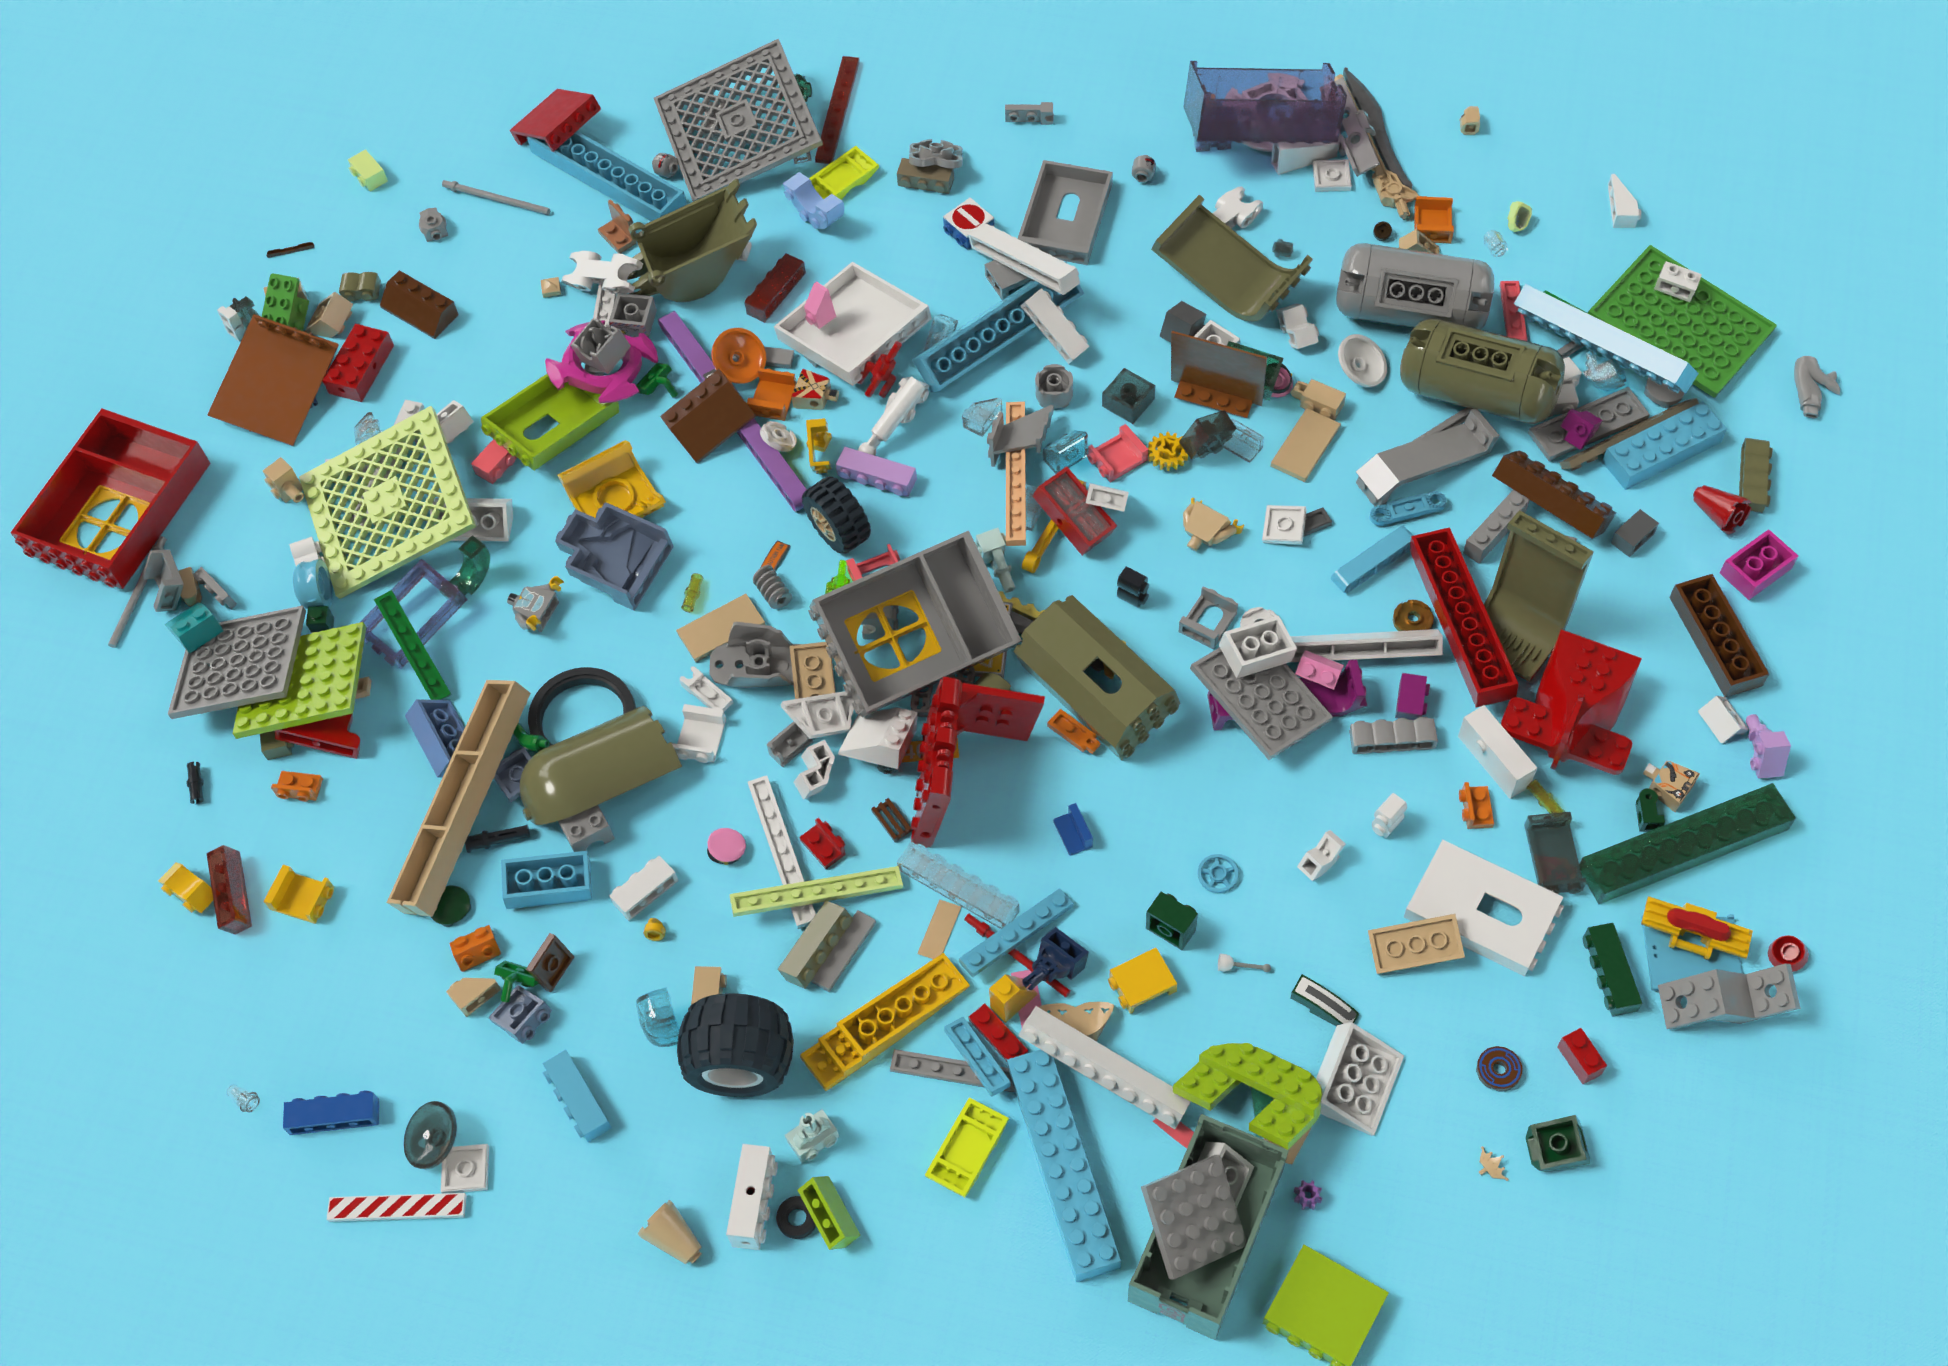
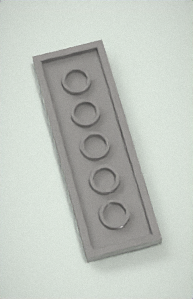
(1616, 410)

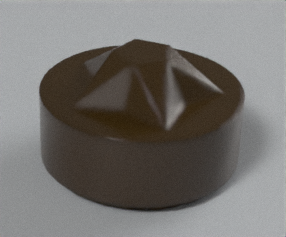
(1382, 231)

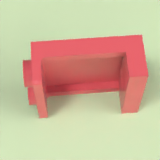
(1118, 454)

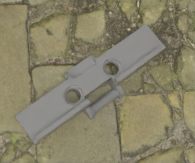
(1357, 144)

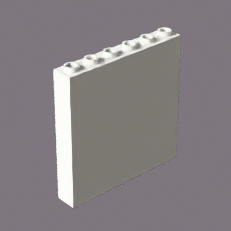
(866, 324)

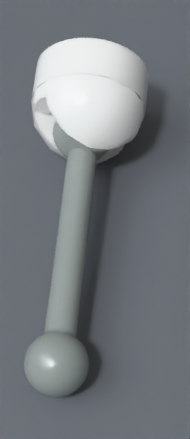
(1226, 962)

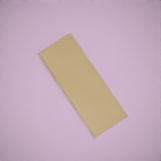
(939, 929)

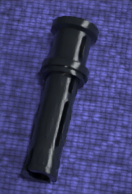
(486, 839)

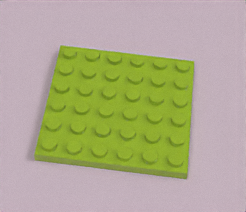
(319, 687)

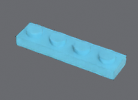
(977, 1056)

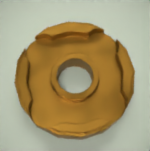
(1416, 608)

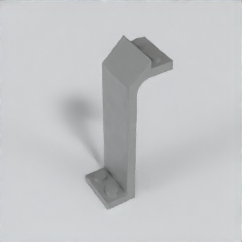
(1425, 457)

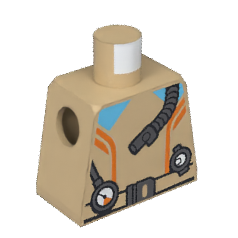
(1671, 782)

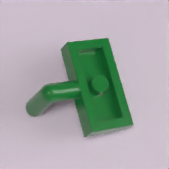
(654, 377)
(510, 973)

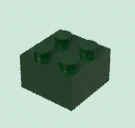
(1171, 920)

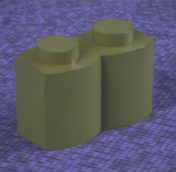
(360, 286)

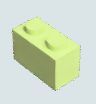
(367, 170)

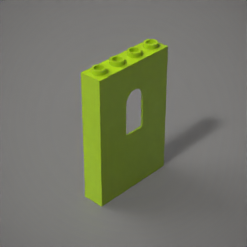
(570, 406)

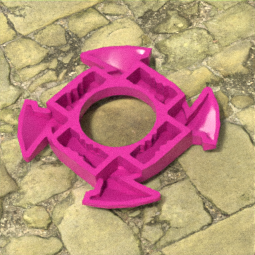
(611, 387)

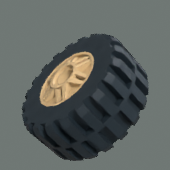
(836, 515)

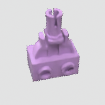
(1770, 749)

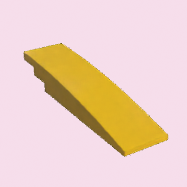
(883, 1021)

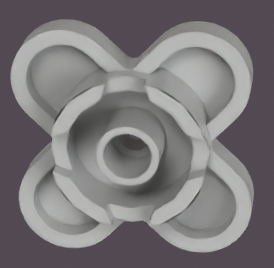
(942, 154)

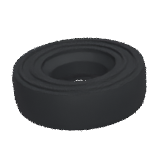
(788, 1229)

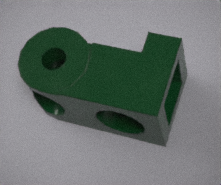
(1647, 811)

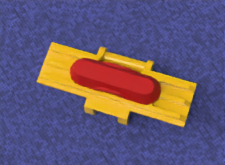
(1699, 921)

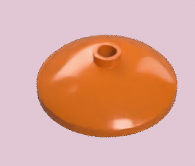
(747, 349)

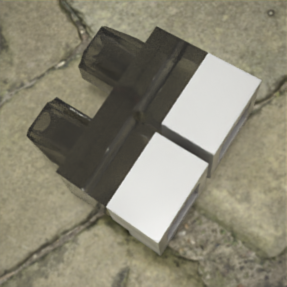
(237, 316)

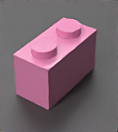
(1319, 669)

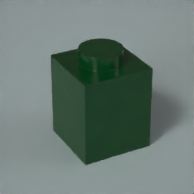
(319, 619)

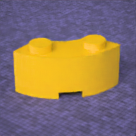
(187, 887)

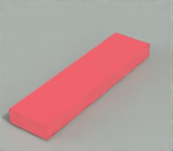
(1513, 320)

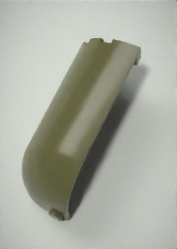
(595, 766)

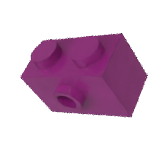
(1411, 696)

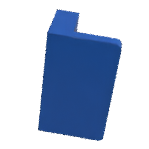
(1073, 831)

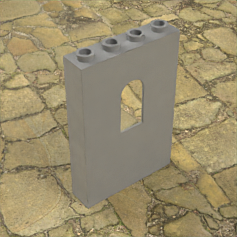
(1059, 237)

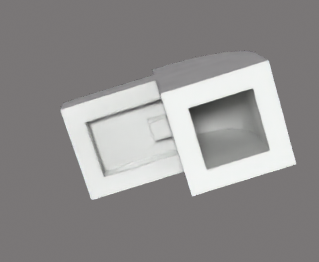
(1322, 857)

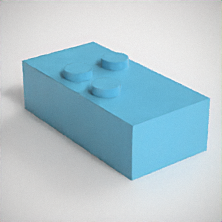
(546, 879)

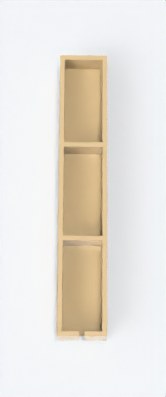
(458, 798)

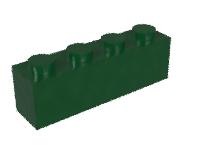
(1612, 969)

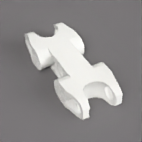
(1234, 212)
(611, 273)

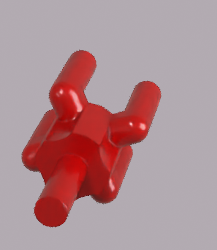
(881, 372)

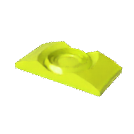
(844, 173)
(967, 1147)

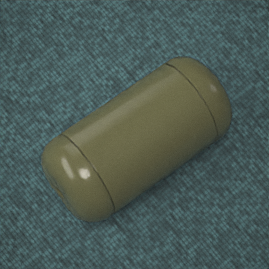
(1482, 370)

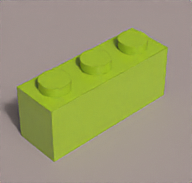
(828, 1212)

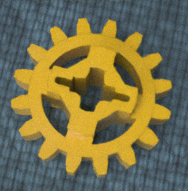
(1167, 451)

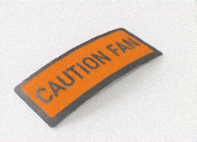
(775, 554)

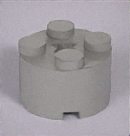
(1054, 386)

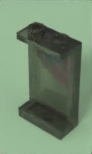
(1554, 852)

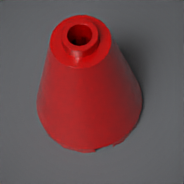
(1722, 507)

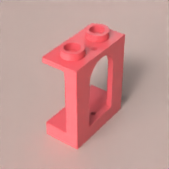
(885, 559)

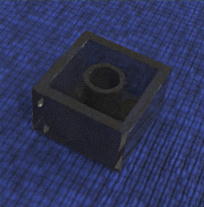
(1128, 395)
(1208, 435)

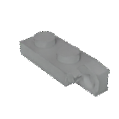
(212, 586)

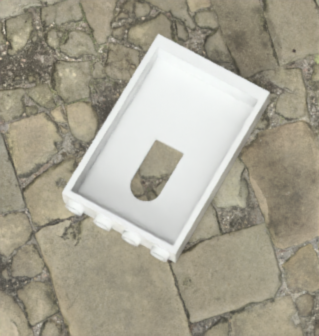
(1457, 885)

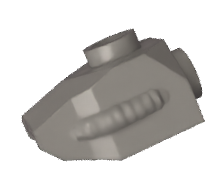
(432, 224)

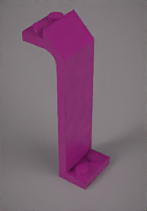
(1343, 699)

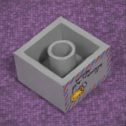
(633, 314)

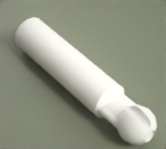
(893, 415)

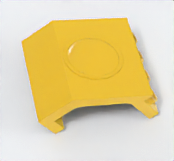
(612, 479)

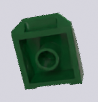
(1557, 1144)

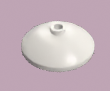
(1362, 360)

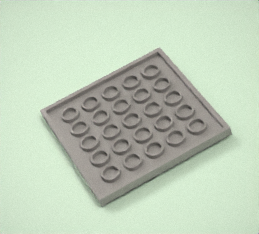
(240, 665)

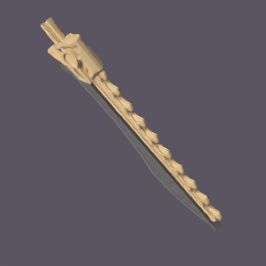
(1391, 184)

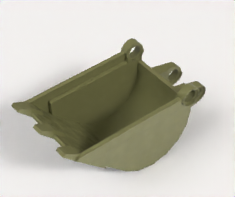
(692, 247)

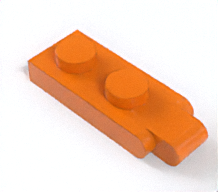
(1073, 732)

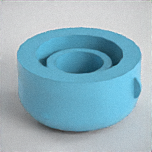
(312, 584)

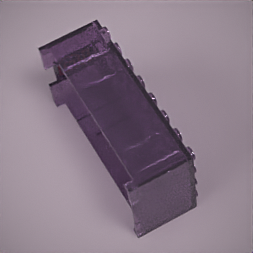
(1264, 104)

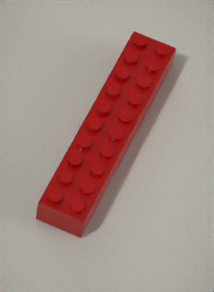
(1463, 618)

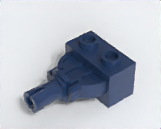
(1057, 958)

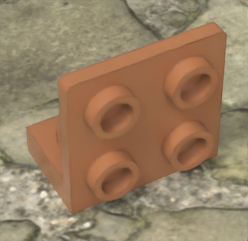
(617, 230)

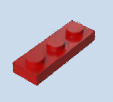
(997, 1033)

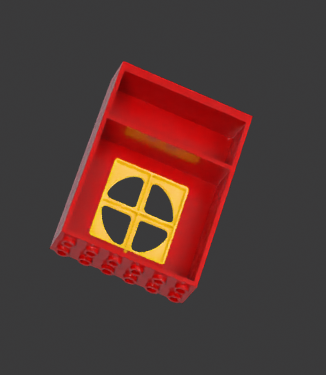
(111, 462)

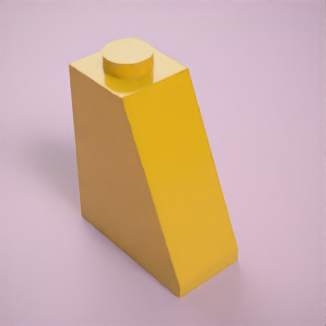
(1009, 996)

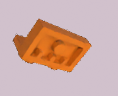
(298, 786)
(1477, 806)

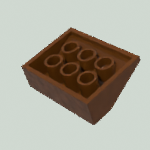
(708, 416)

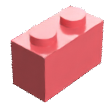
(492, 462)

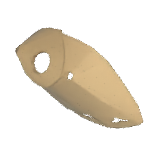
(1076, 1017)

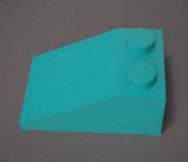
(194, 627)

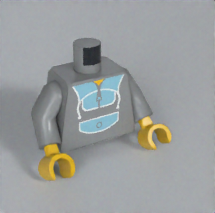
(535, 604)

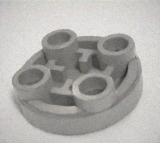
(1661, 394)

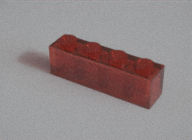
(775, 287)
(229, 890)

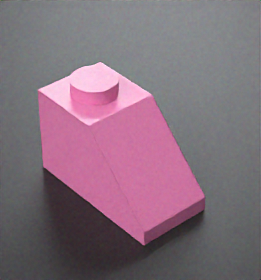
(819, 306)

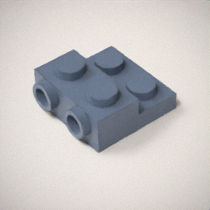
(510, 772)
(521, 1014)

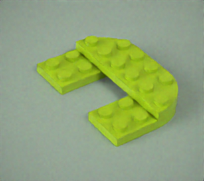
(1227, 1065)

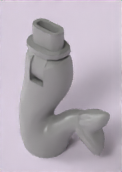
(1809, 394)

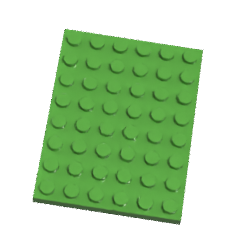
(1708, 332)

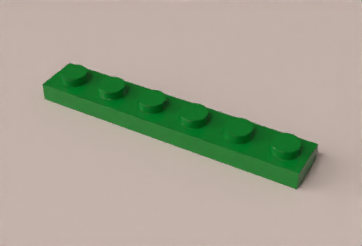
(412, 646)

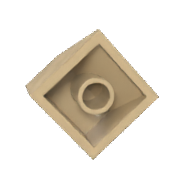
(330, 316)

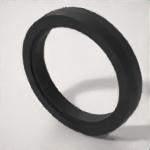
(573, 678)

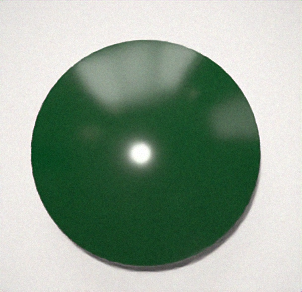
(452, 906)

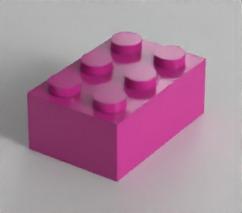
(1758, 564)

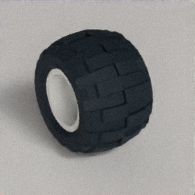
(735, 1045)

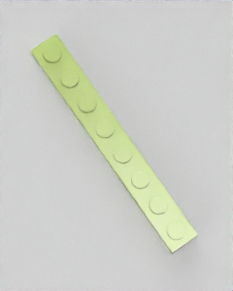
(815, 891)

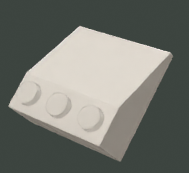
(881, 737)

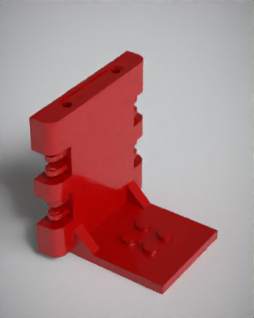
(958, 709)

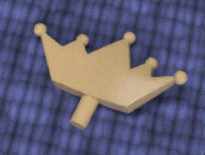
(1491, 1165)

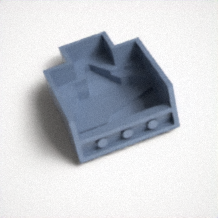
(614, 552)

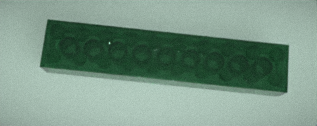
(1686, 843)

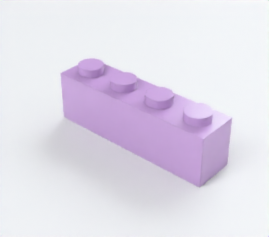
(876, 471)

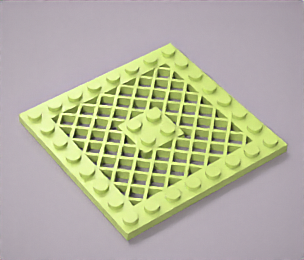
(386, 502)

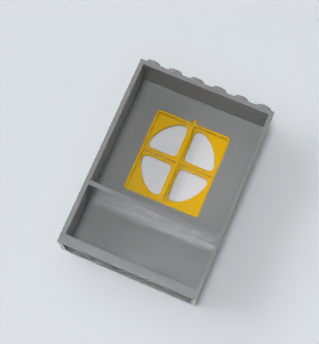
(953, 605)

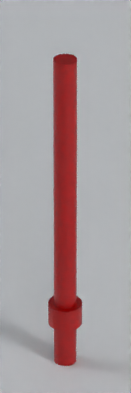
(985, 930)

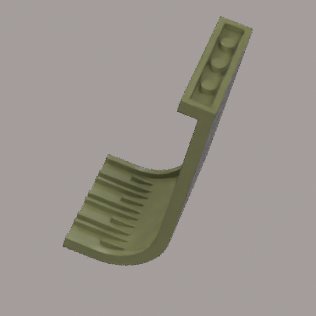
(1225, 264)
(1535, 591)

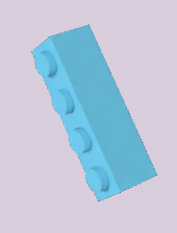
(576, 1095)

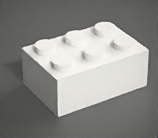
(1257, 646)

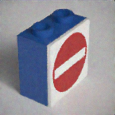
(965, 219)

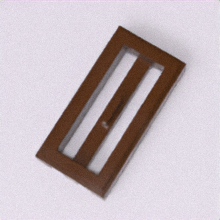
(882, 806)

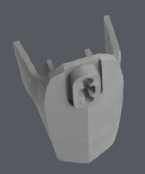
(762, 653)

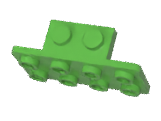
(282, 302)

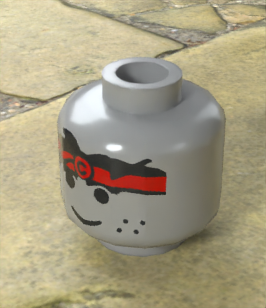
(665, 165)
(1143, 168)

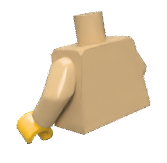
(1207, 525)

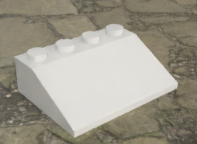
(1357, 1077)

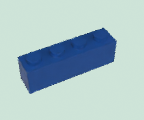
(331, 1113)

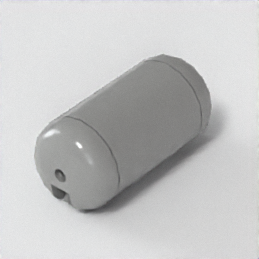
(1413, 286)

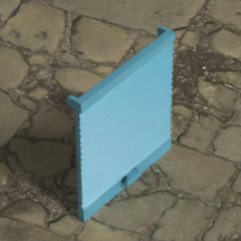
(1671, 964)

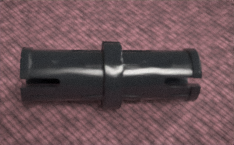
(195, 782)

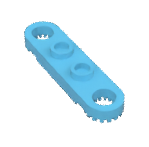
(1407, 508)

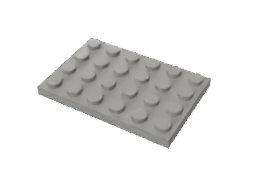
(1267, 705)

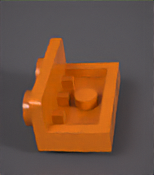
(475, 948)

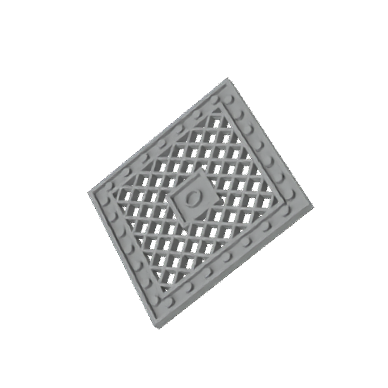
(737, 120)

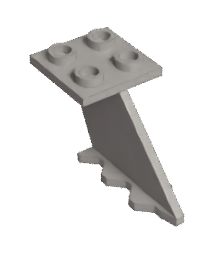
(1019, 434)

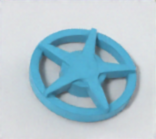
(1217, 873)

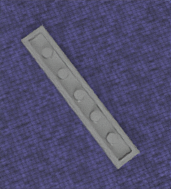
(937, 1068)

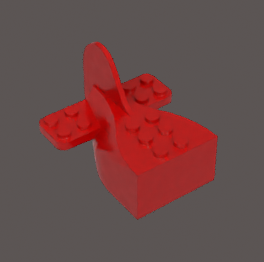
(1578, 705)

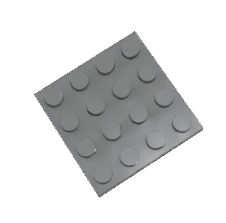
(1194, 1216)

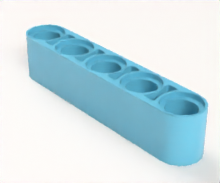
(1372, 560)

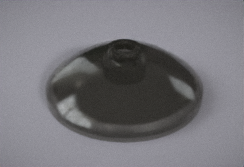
(430, 1135)

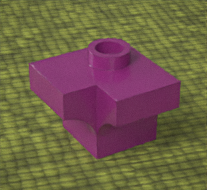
(1580, 427)

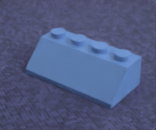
(436, 730)

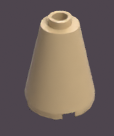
(671, 1234)

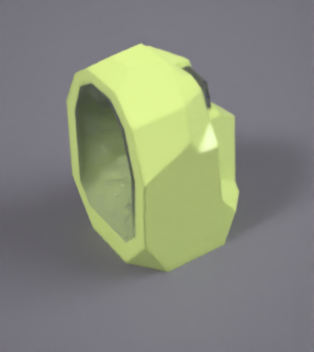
(1519, 216)

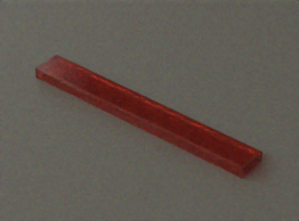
(837, 109)

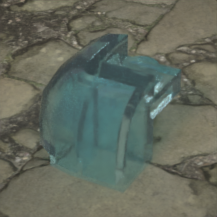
(1604, 373)
(658, 1018)

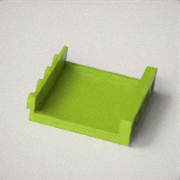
(1324, 1308)

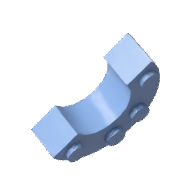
(810, 204)

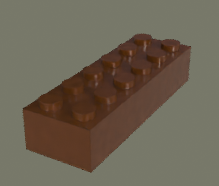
(1554, 493)
(1719, 635)

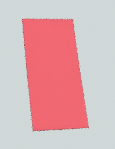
(1181, 1134)

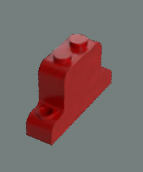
(324, 735)

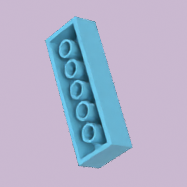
(1664, 445)

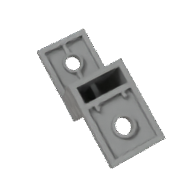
(1728, 996)

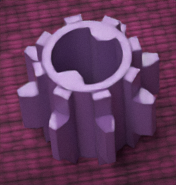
(1307, 1187)

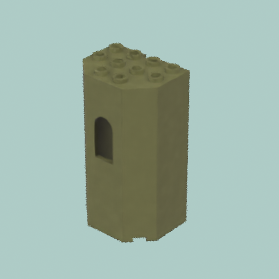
(1060, 649)

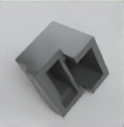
(1182, 319)

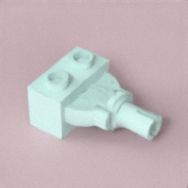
(991, 548)
(812, 1135)

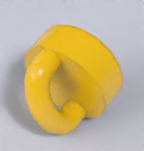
(654, 930)

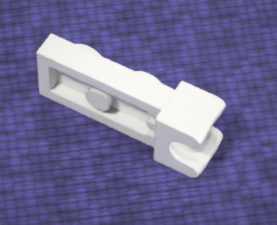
(706, 691)

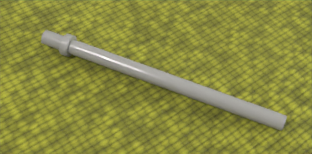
(455, 186)
(133, 600)

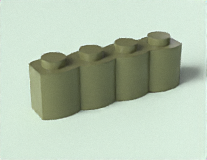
(1754, 473)

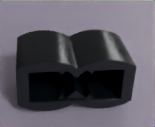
(1132, 587)

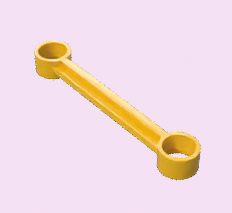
(1032, 558)

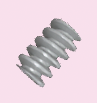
(771, 587)

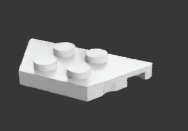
(821, 714)

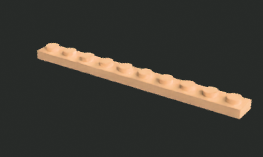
(1015, 484)

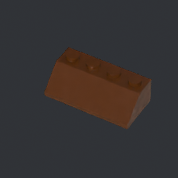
(418, 304)

